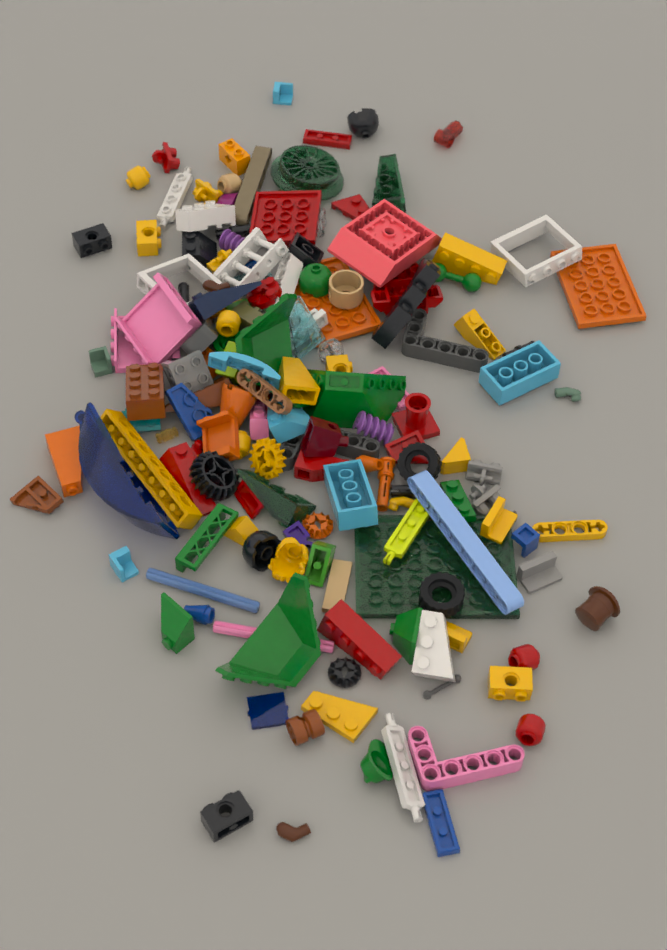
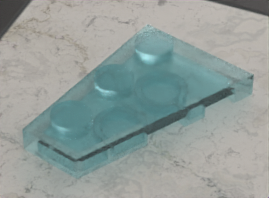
(304, 329)

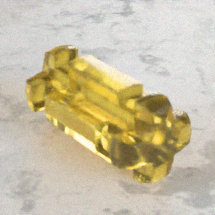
(166, 434)

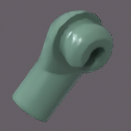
(567, 391)

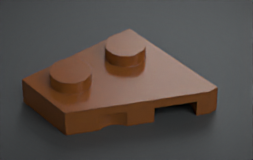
(37, 496)

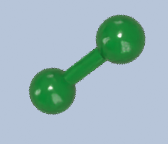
(470, 282)

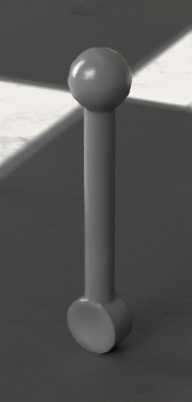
(427, 694)

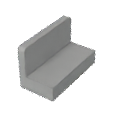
(539, 572)

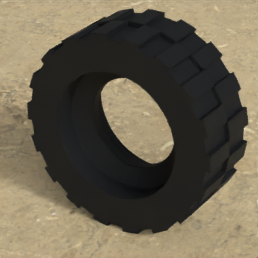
(413, 450)
(446, 581)

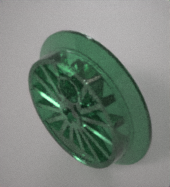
(317, 174)

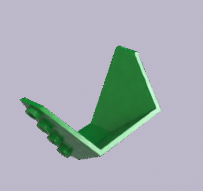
(269, 336)
(348, 393)
(282, 644)

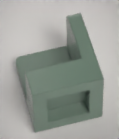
(100, 361)

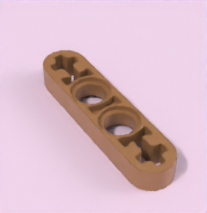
(263, 393)

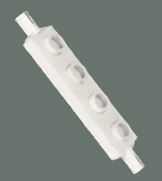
(174, 197)
(403, 768)

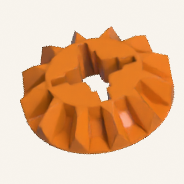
(316, 533)

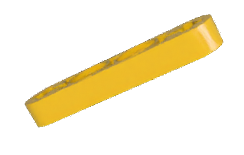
(570, 534)

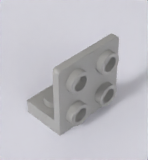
(189, 370)

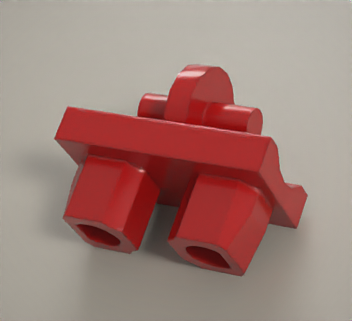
(166, 157)

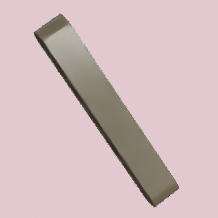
(251, 184)

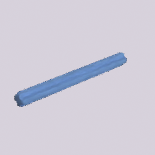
(203, 590)

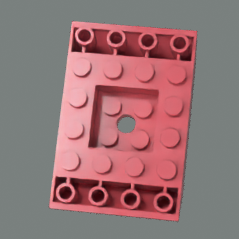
(383, 243)

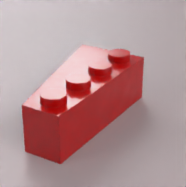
(358, 639)

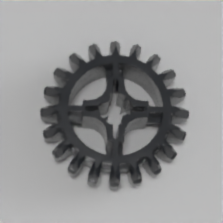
(214, 476)

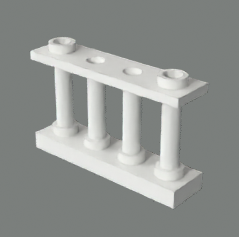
(247, 251)

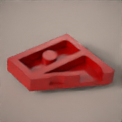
(351, 206)
(396, 447)

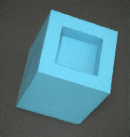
(283, 93)
(122, 564)

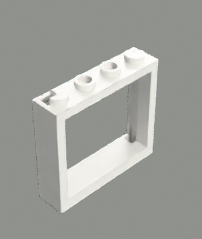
(527, 233)
(145, 278)

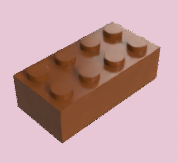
(145, 392)

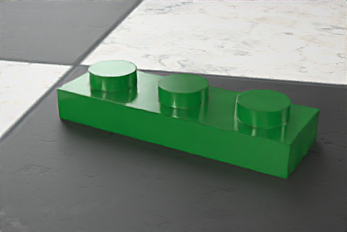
(457, 496)

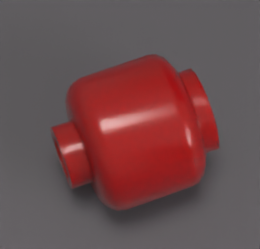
(524, 656)
(530, 729)

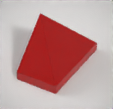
(248, 500)

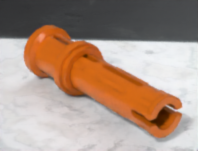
(385, 477)

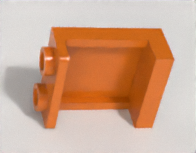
(221, 434)

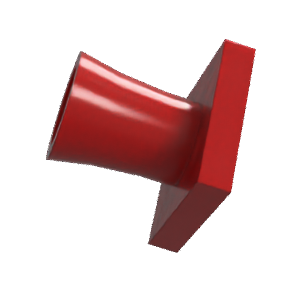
(416, 417)

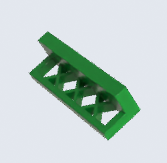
(204, 534)

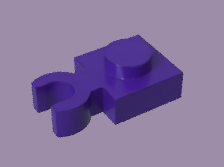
(299, 533)

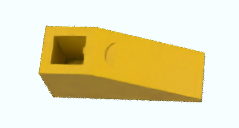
(477, 333)

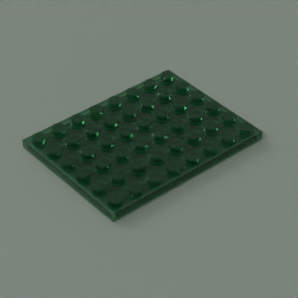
(392, 589)

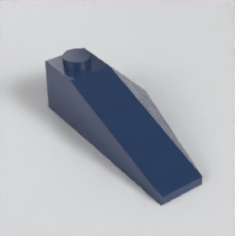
(212, 302)

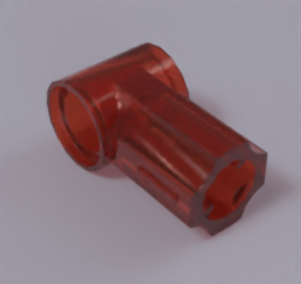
(446, 136)

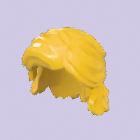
(289, 559)

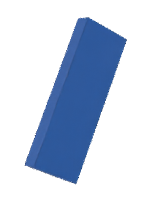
(440, 823)

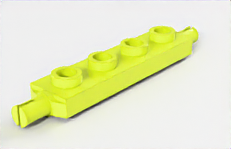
(405, 532)

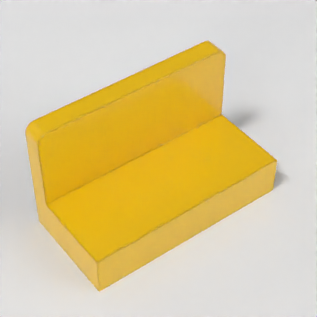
(498, 522)
(458, 637)

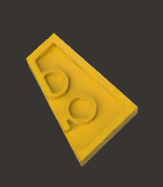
(341, 715)

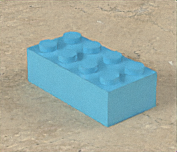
(519, 372)
(350, 495)

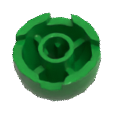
(315, 279)

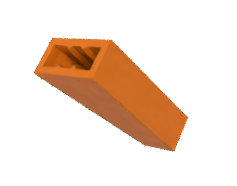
(65, 459)

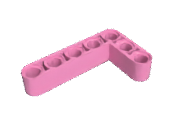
(459, 765)

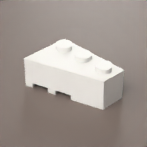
(432, 648)

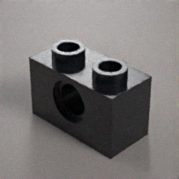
(92, 240)
(220, 826)

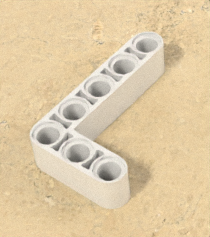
(288, 274)

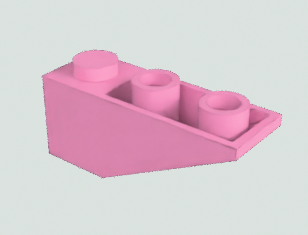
(258, 421)

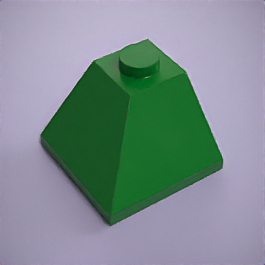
(176, 625)
(405, 633)

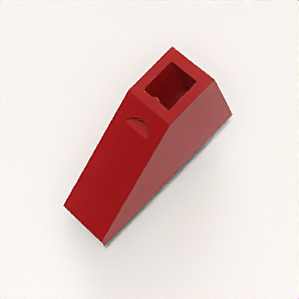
(311, 468)

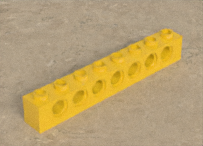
(151, 471)

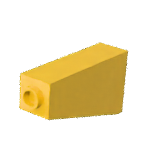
(297, 382)

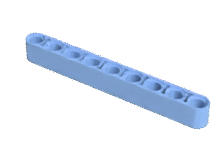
(466, 542)

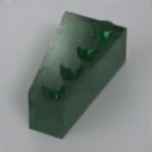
(389, 183)

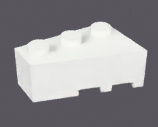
(205, 215)

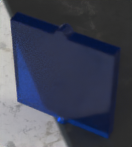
(267, 710)

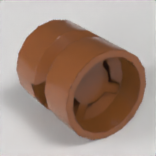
(304, 727)

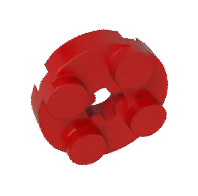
(270, 288)

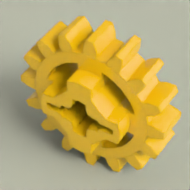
(267, 458)

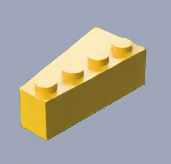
(464, 258)

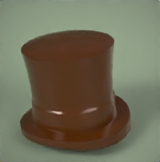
(597, 608)

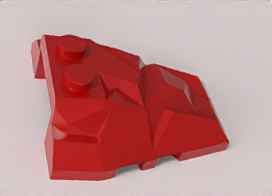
(386, 296)

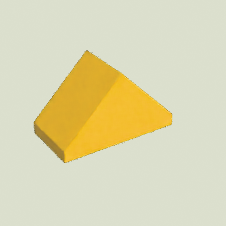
(456, 459)
(241, 529)

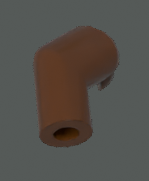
(210, 285)
(291, 833)

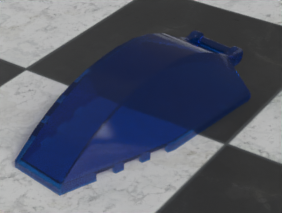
(115, 480)

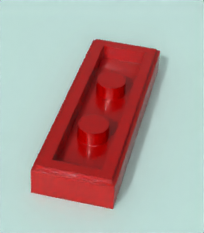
(327, 139)

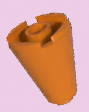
(237, 401)

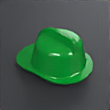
(376, 763)

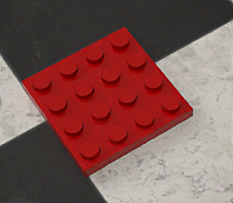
(286, 213)

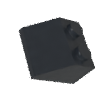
(199, 247)
(304, 250)

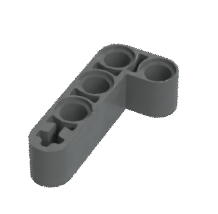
(201, 337)

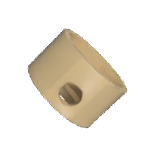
(346, 289)

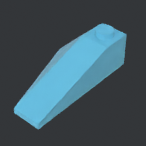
(287, 426)

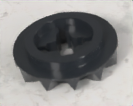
(352, 676)

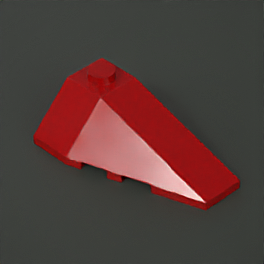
(177, 462)

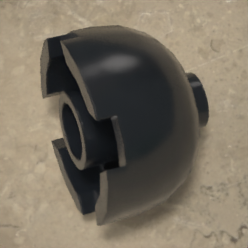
(363, 122)
(260, 549)

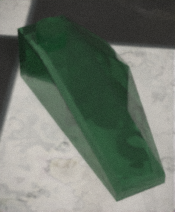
(280, 505)

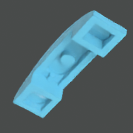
(239, 361)

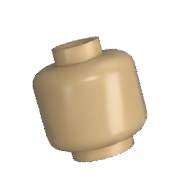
(229, 183)

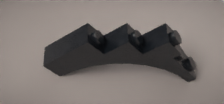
(410, 299)

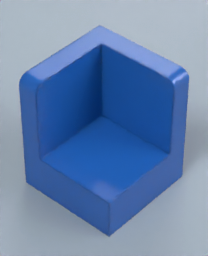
(527, 538)

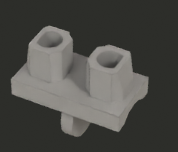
(484, 472)
(479, 505)

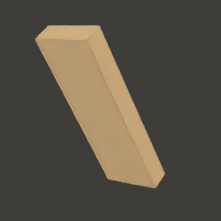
(337, 583)

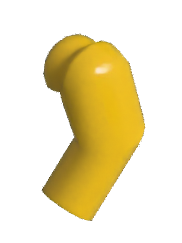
(402, 501)

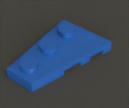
(188, 409)

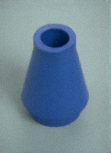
(201, 613)

